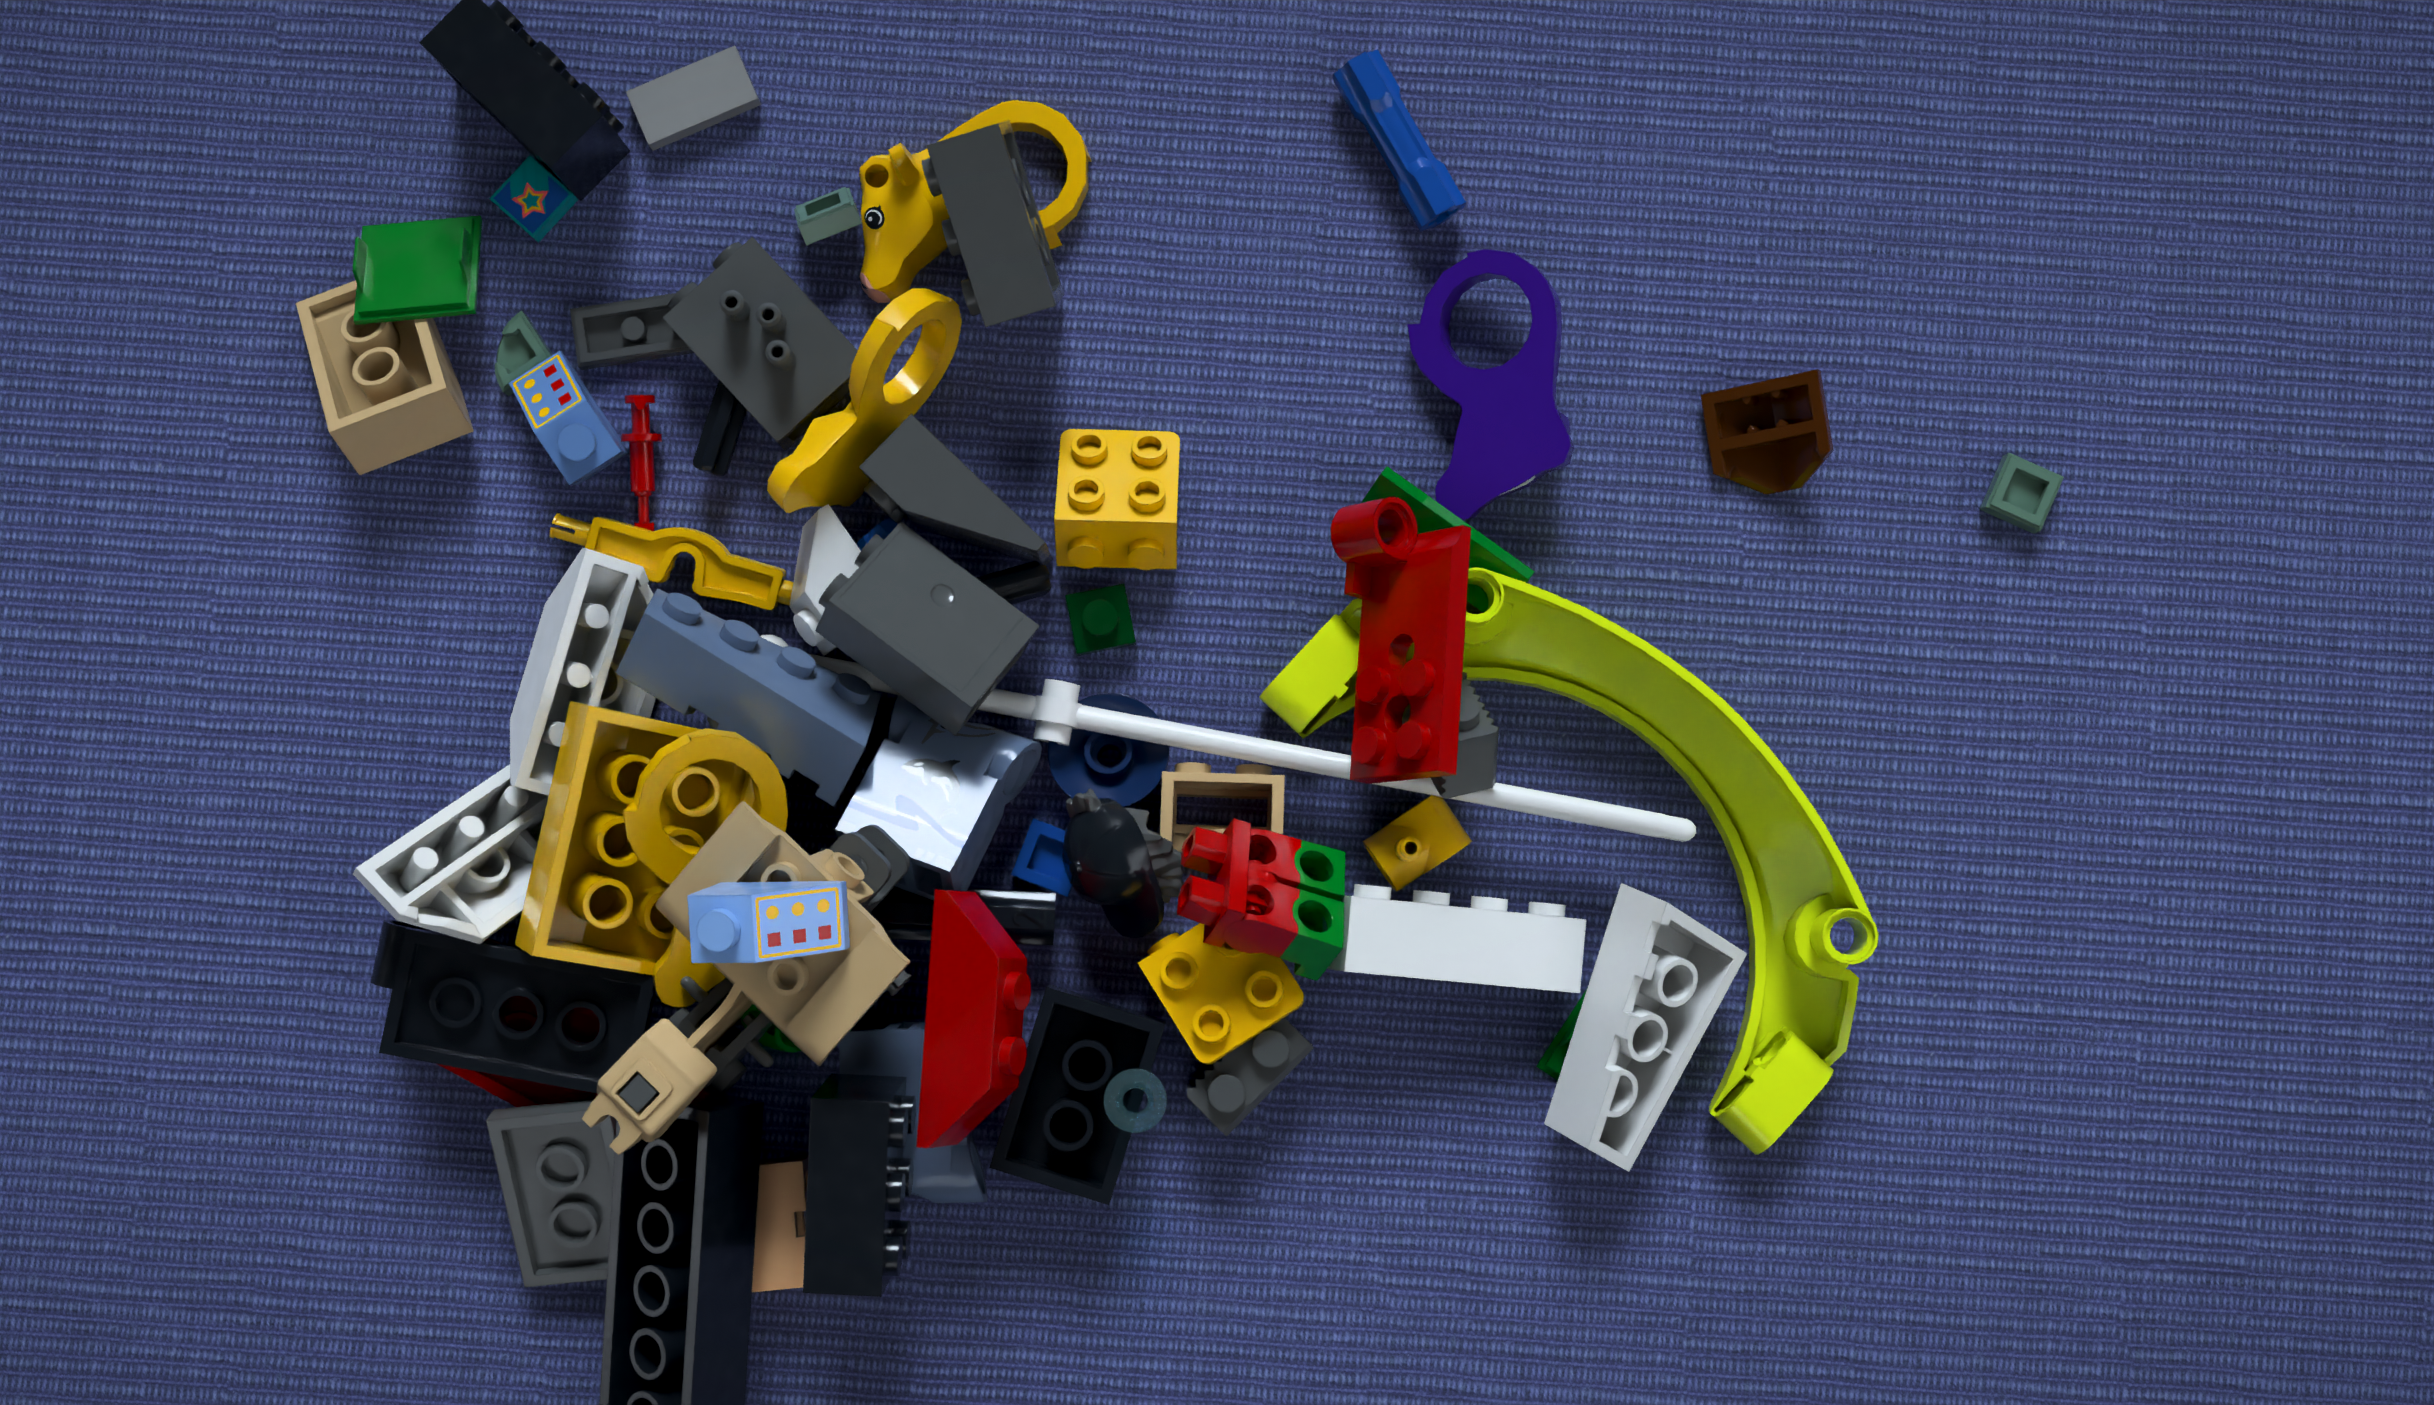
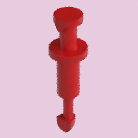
(641, 455)

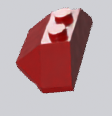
(971, 1019)

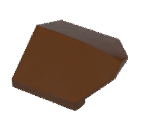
(1769, 432)

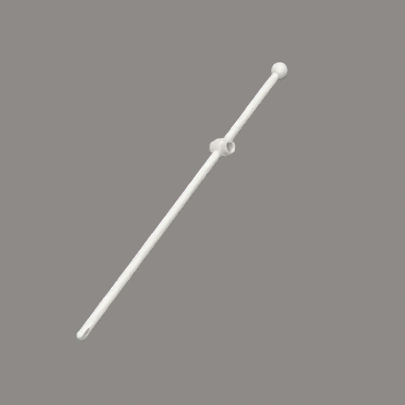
(1059, 713)

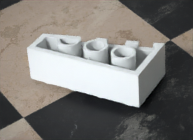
(1461, 943)
(1639, 1024)

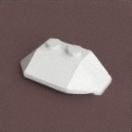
(576, 660)
(464, 865)

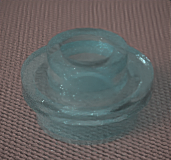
(1123, 1117)

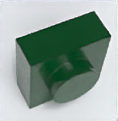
(1100, 619)

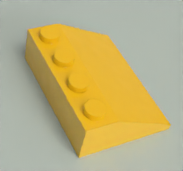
(586, 886)

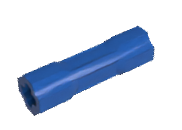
(1377, 103)

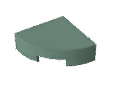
(518, 351)

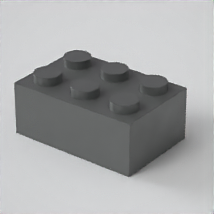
(993, 224)

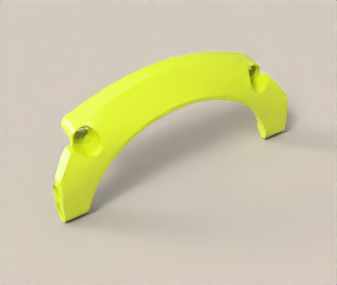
(1779, 846)

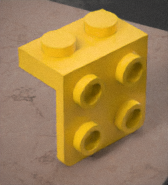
(1117, 499)
(1217, 992)

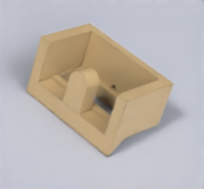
(1196, 780)

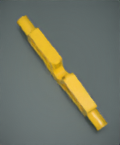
(716, 569)

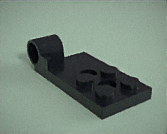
(453, 1001)

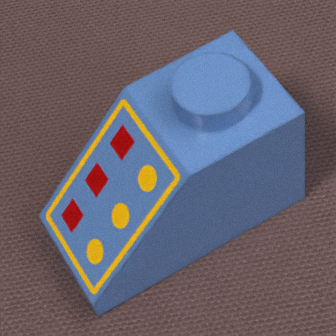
(567, 419)

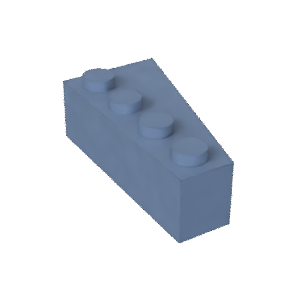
(753, 687)

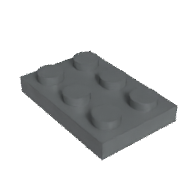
(556, 1189)

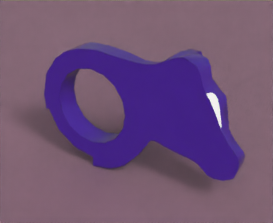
(1509, 411)

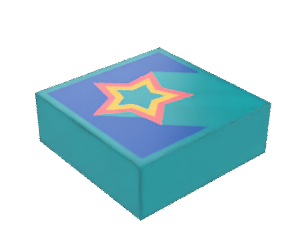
(534, 199)

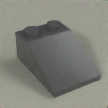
(937, 493)

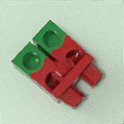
(1266, 894)

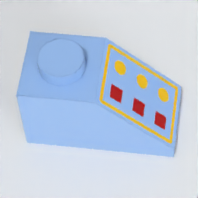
(767, 921)

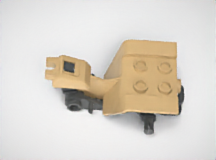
(805, 997)

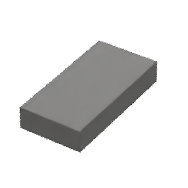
(693, 98)

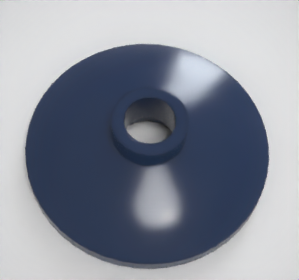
(1128, 782)

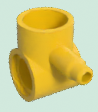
(1416, 842)

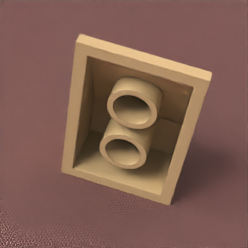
(381, 383)

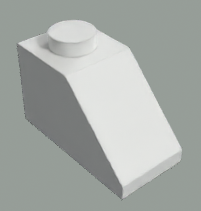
(822, 555)

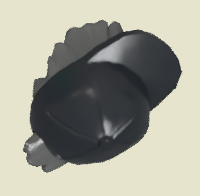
(1120, 863)

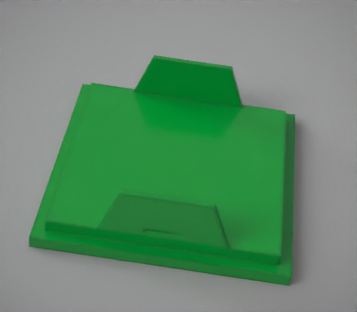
(417, 269)

